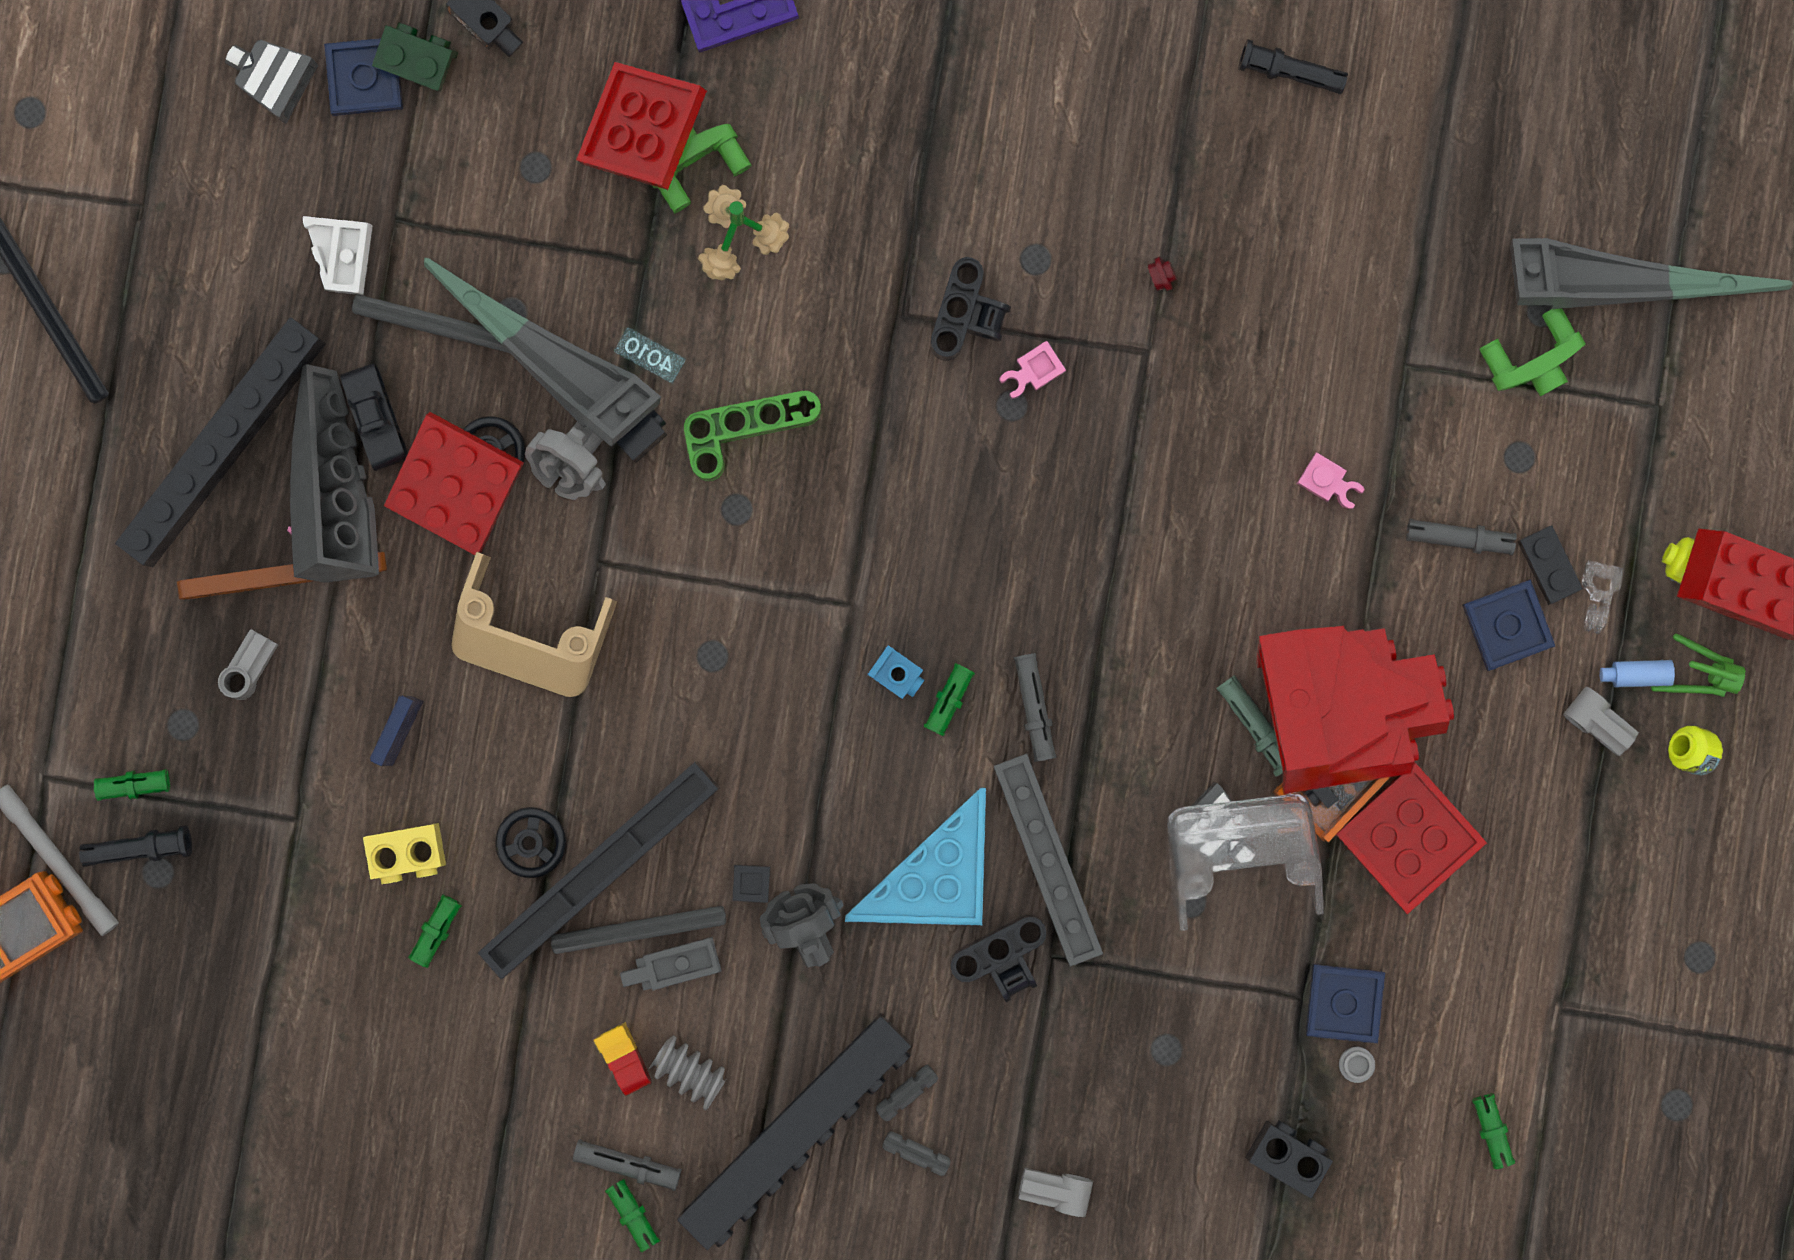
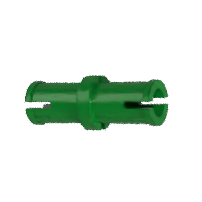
(949, 699)
(131, 785)
(435, 931)
(1493, 1131)
(632, 1215)

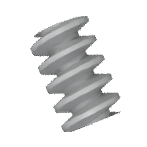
(688, 1072)

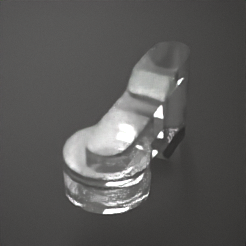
(1599, 618)

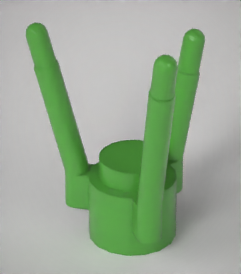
(1723, 674)

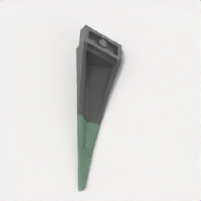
(1581, 277)
(586, 386)

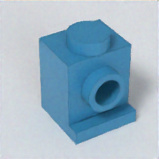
(882, 673)

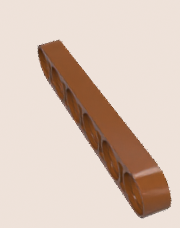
(246, 581)

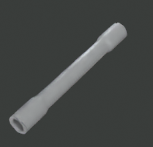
(91, 906)

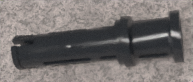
(1276, 64)
(151, 846)

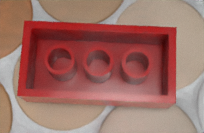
(1741, 581)

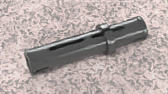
(1464, 537)
(1035, 707)
(628, 1165)

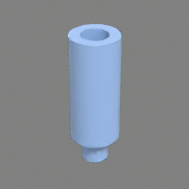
(1639, 673)

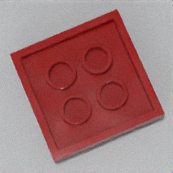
(641, 125)
(453, 483)
(1410, 838)

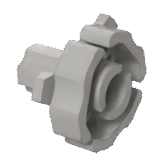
(567, 457)

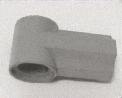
(250, 662)
(1593, 716)
(1066, 1193)

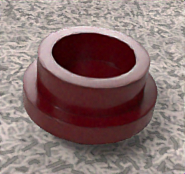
(1162, 274)

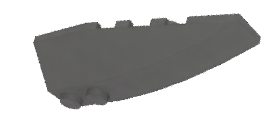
(328, 501)

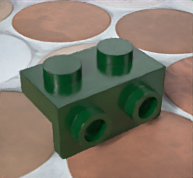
(414, 57)

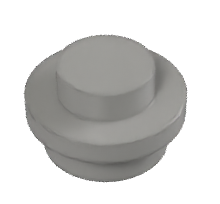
(1356, 1064)

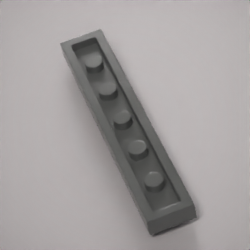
(1048, 860)

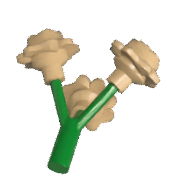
(728, 210)

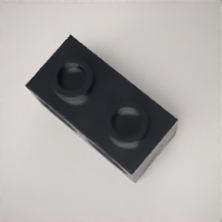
(1285, 1164)

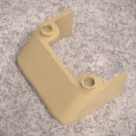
(557, 670)

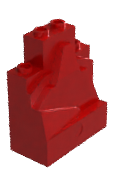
(1348, 705)

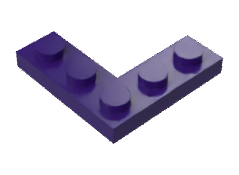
(721, 24)

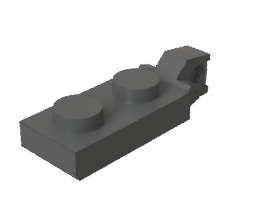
(674, 965)

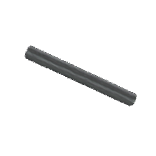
(425, 321)
(638, 929)

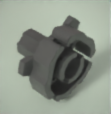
(802, 922)

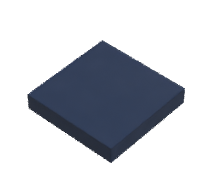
(355, 83)
(1508, 625)
(396, 730)
(1345, 1003)

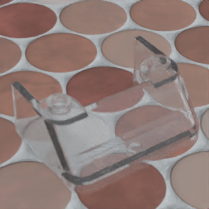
(1241, 837)

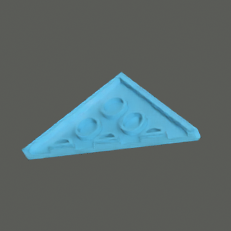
(938, 879)

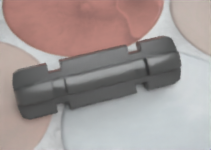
(906, 1093)
(916, 1153)

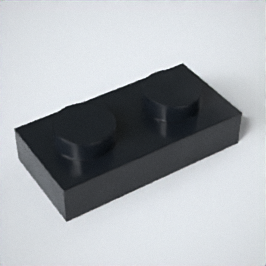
(1550, 565)

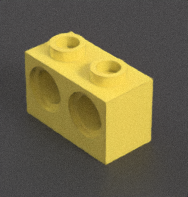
(403, 844)

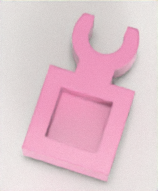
(1037, 368)
(1325, 479)

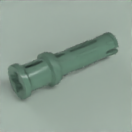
(1253, 720)

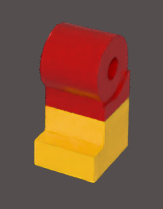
(623, 1059)

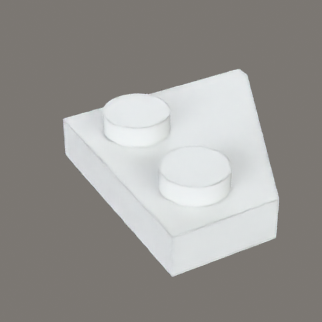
(341, 251)

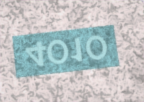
(649, 355)

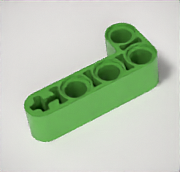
(753, 426)

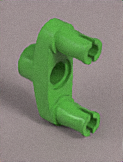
(720, 139)
(1543, 370)

